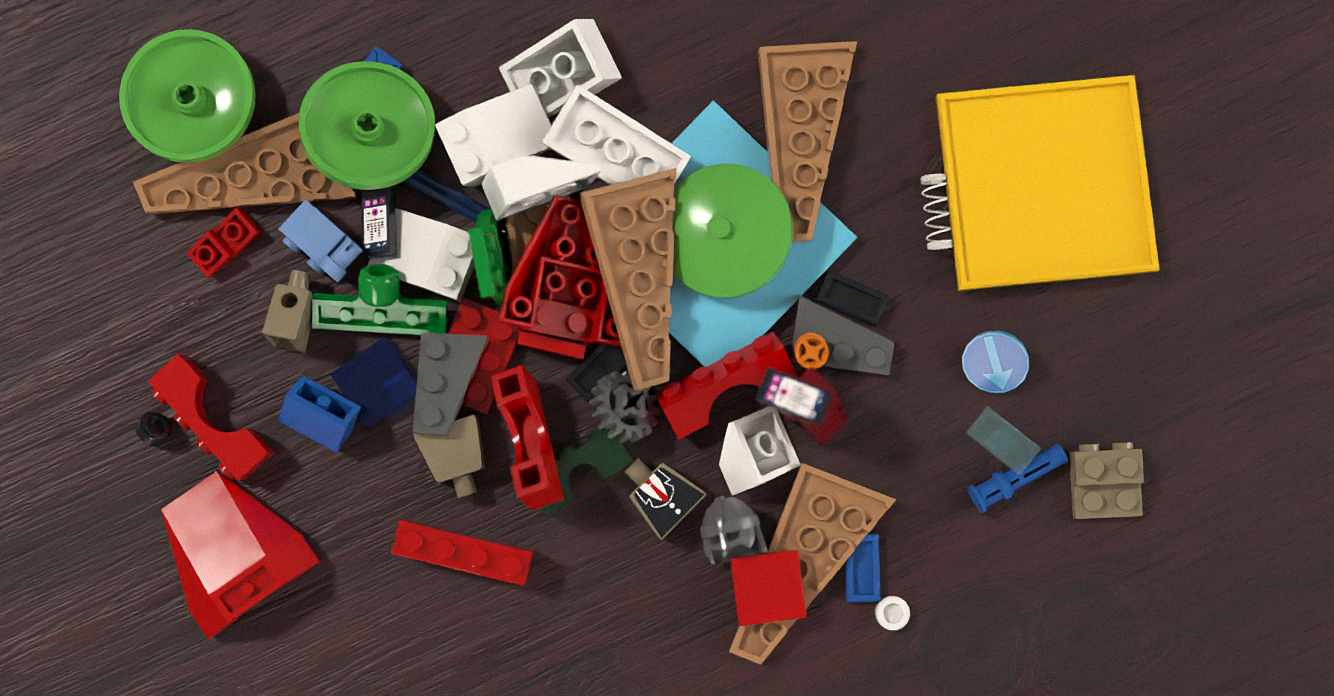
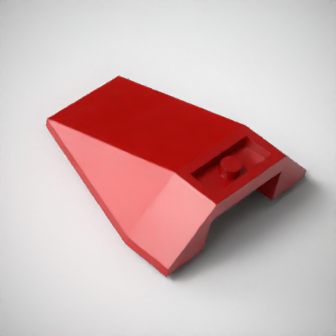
(559, 281)
(231, 551)

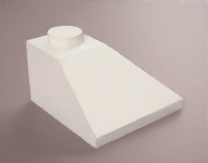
(756, 450)

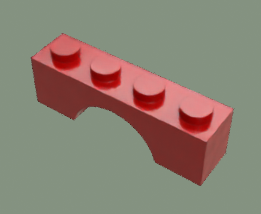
(182, 388)
(690, 399)
(535, 465)
(462, 552)

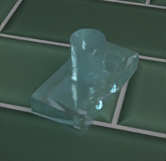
(1003, 440)

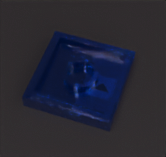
(376, 382)

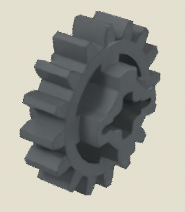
(623, 409)

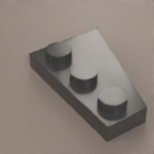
(848, 342)
(442, 379)

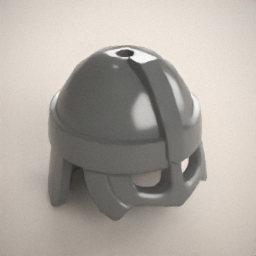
(731, 531)

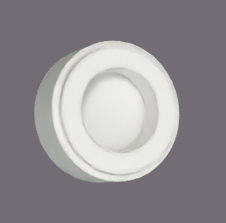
(892, 612)

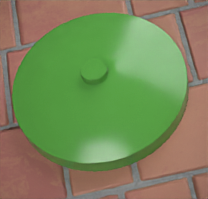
(187, 96)
(366, 125)
(729, 231)

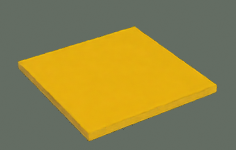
(1047, 183)

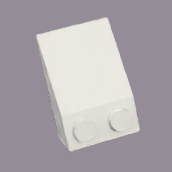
(561, 62)
(496, 128)
(531, 181)
(431, 255)

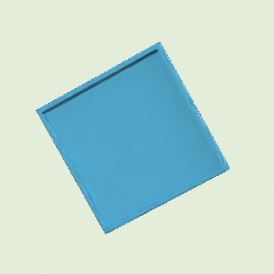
(718, 326)

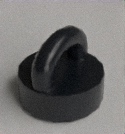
(153, 429)

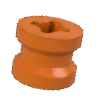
(814, 355)

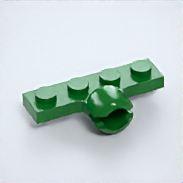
(379, 307)

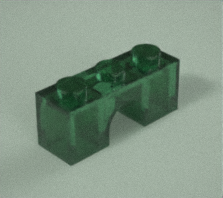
(602, 452)

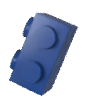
(319, 413)

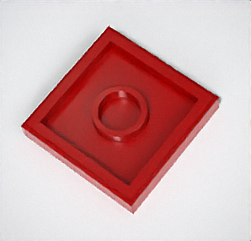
(768, 587)

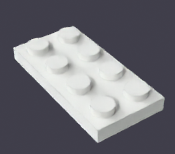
(602, 135)

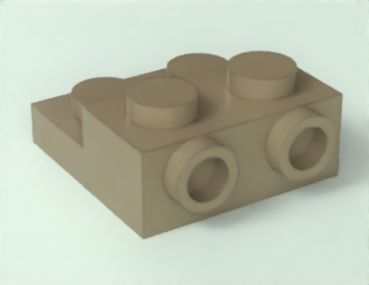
(1106, 481)

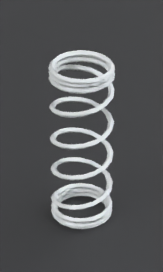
(930, 180)

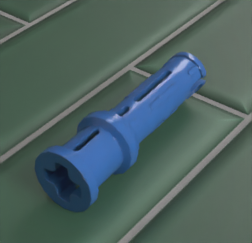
(1003, 484)

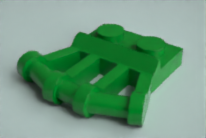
(489, 256)

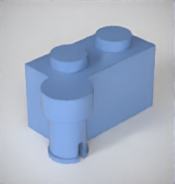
(321, 240)

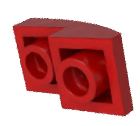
(224, 243)

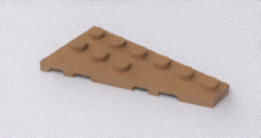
(802, 111)
(255, 171)
(635, 256)
(826, 524)

